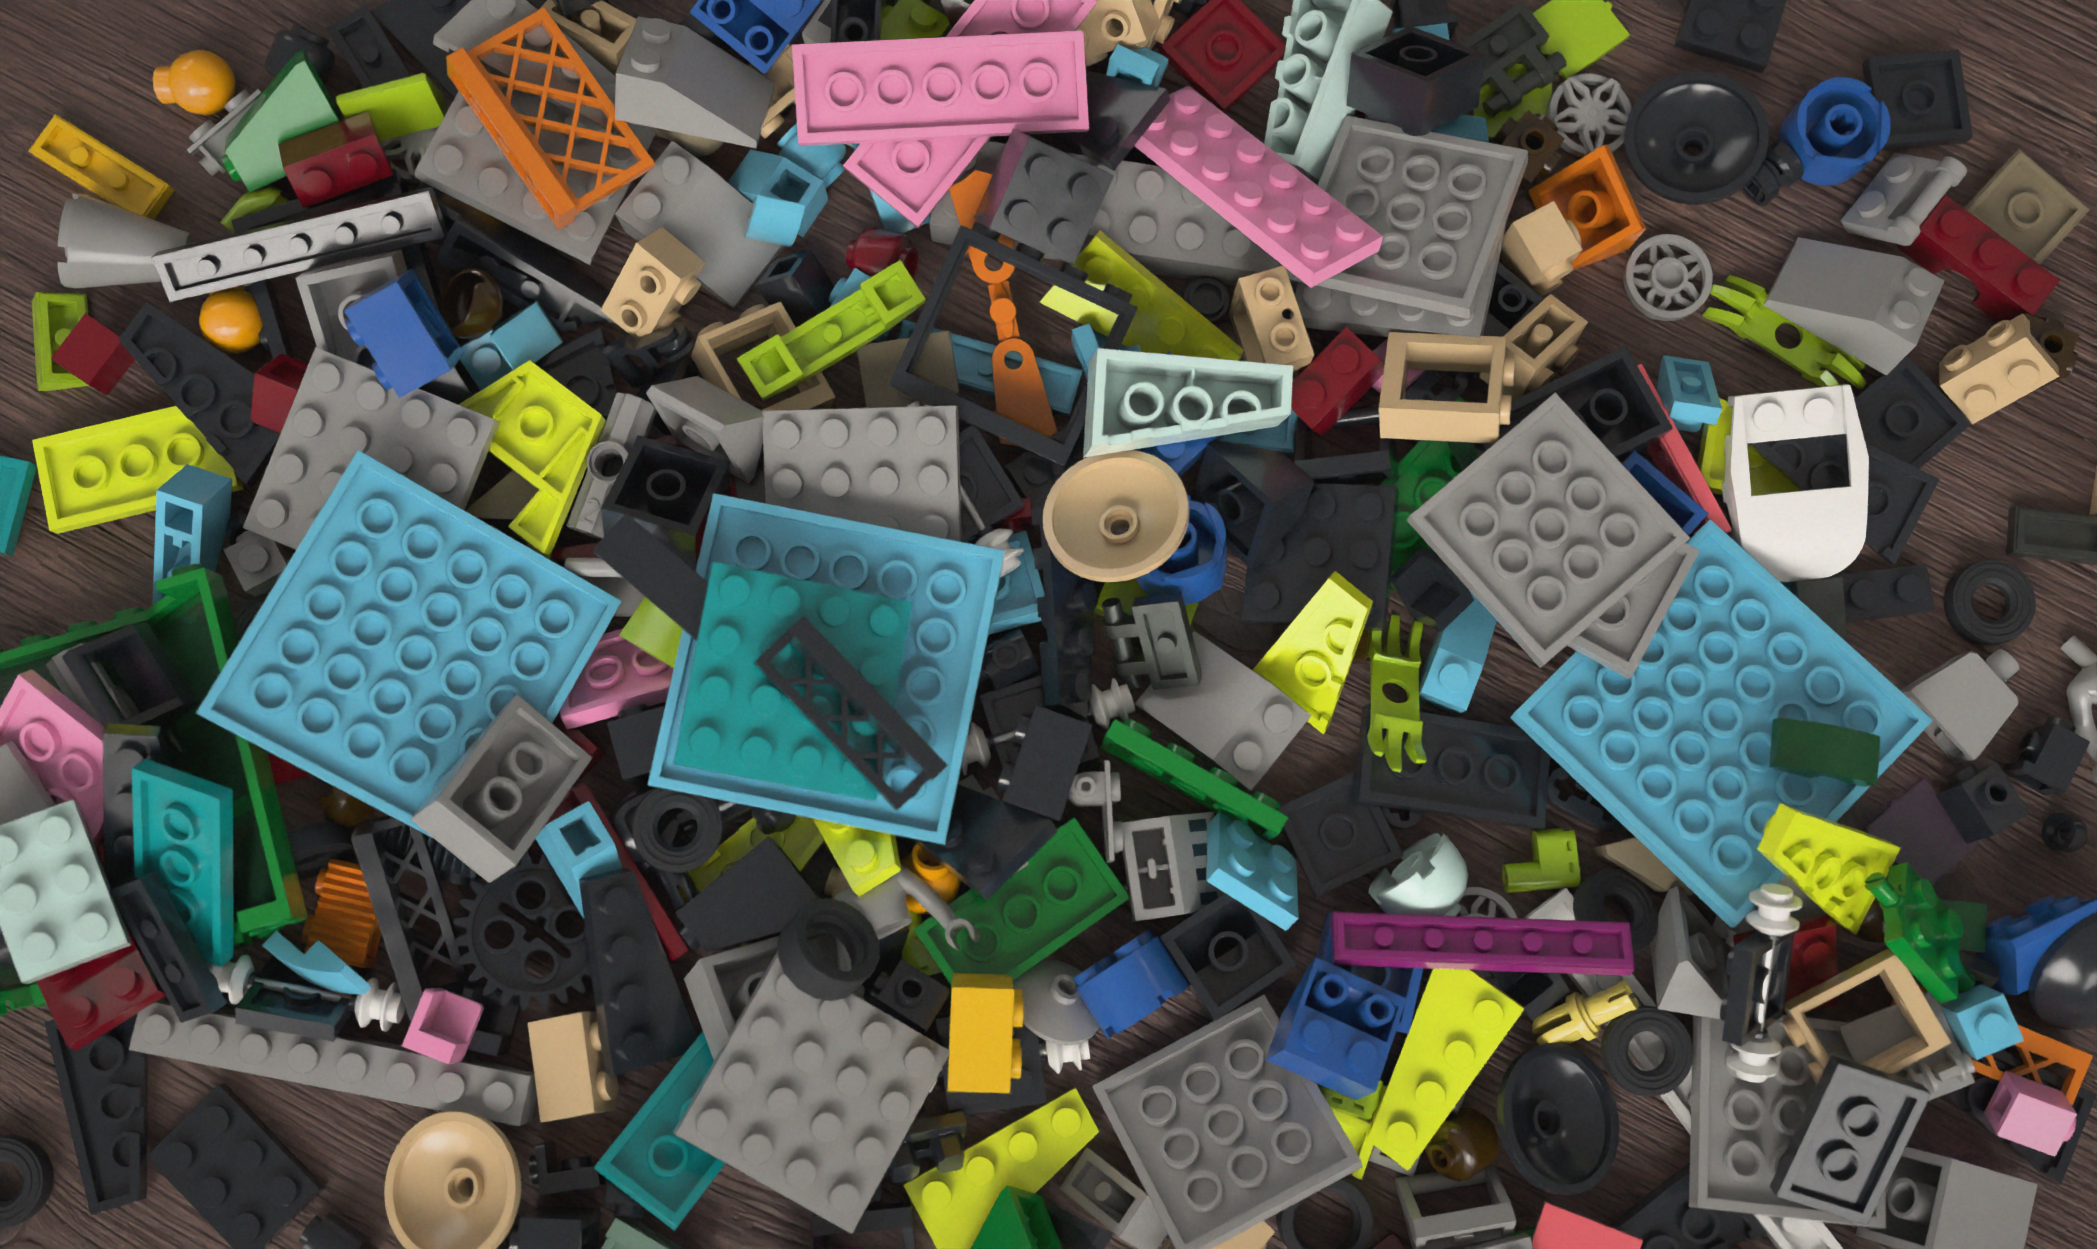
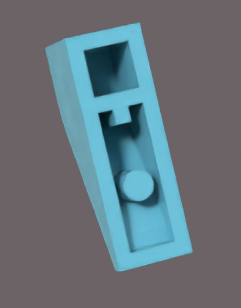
(190, 521)
(1457, 660)

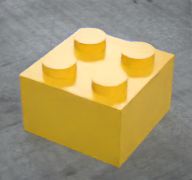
(981, 1029)

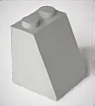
(1952, 1206)

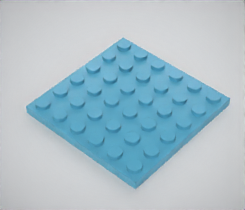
(402, 641)
(940, 669)
(1689, 734)

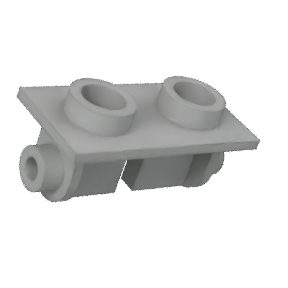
(211, 137)

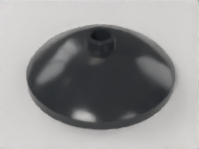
(1701, 113)
(2066, 979)
(1558, 1119)

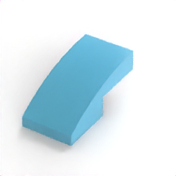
(774, 221)
(317, 966)

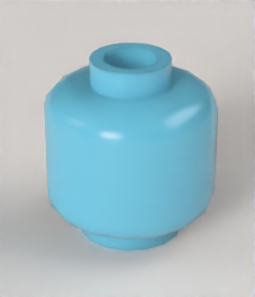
(818, 160)

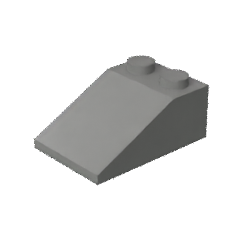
(689, 86)
(705, 217)
(335, 287)
(1856, 299)
(1229, 718)
(502, 790)
(726, 981)

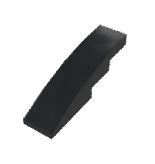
(655, 572)

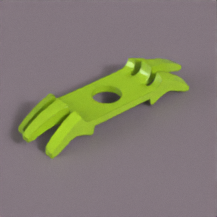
(1761, 326)
(1395, 717)

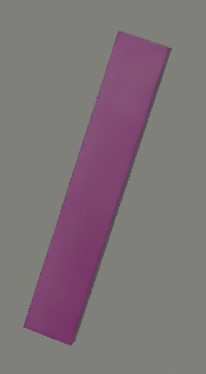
(1481, 943)

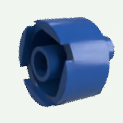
(1836, 130)
(1198, 562)
(1132, 986)

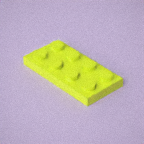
(118, 467)

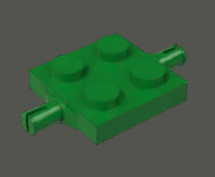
(1921, 931)

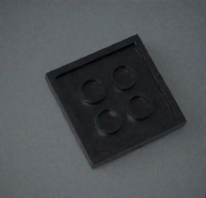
(1340, 531)

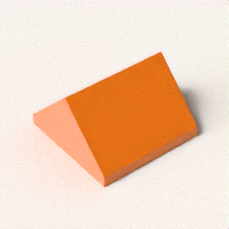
(1596, 202)

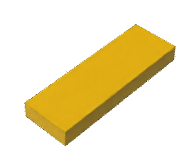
(100, 169)

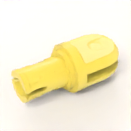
(1584, 1015)

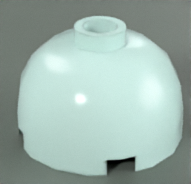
(1425, 882)

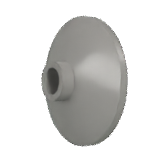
(1054, 1005)

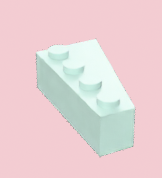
(1316, 77)
(1170, 399)

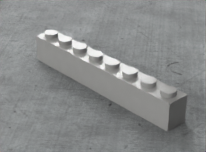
(345, 1065)

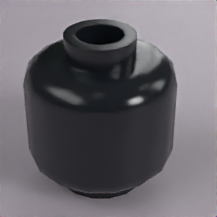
(289, 42)

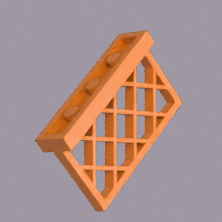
(510, 128)

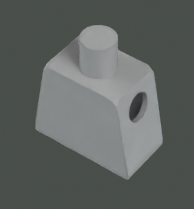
(1966, 701)

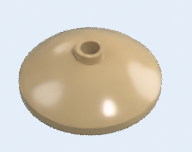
(1113, 494)
(430, 1182)

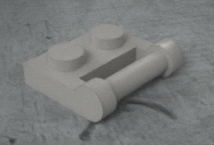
(1902, 197)

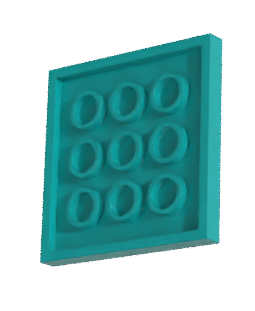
(741, 721)

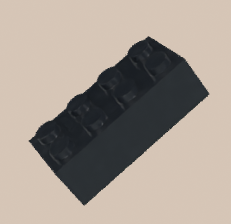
(1605, 396)

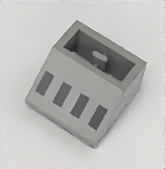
(1167, 865)

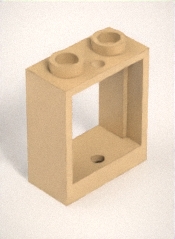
(1260, 324)
(751, 326)
(1445, 419)
(1927, 1030)

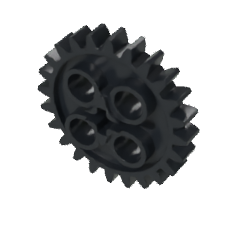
(506, 966)

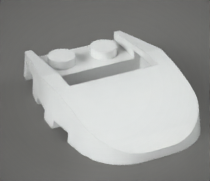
(1806, 530)

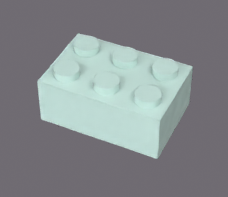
(55, 894)

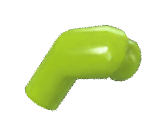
(253, 202)

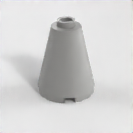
(111, 244)

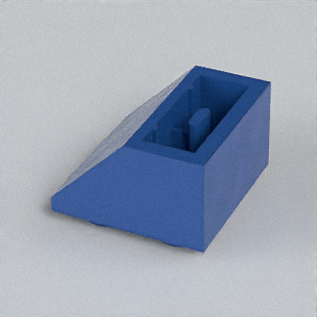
(757, 28)
(2021, 942)
(1337, 1030)

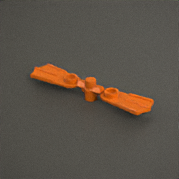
(1020, 390)

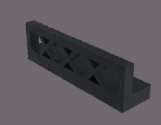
(864, 700)
(392, 914)

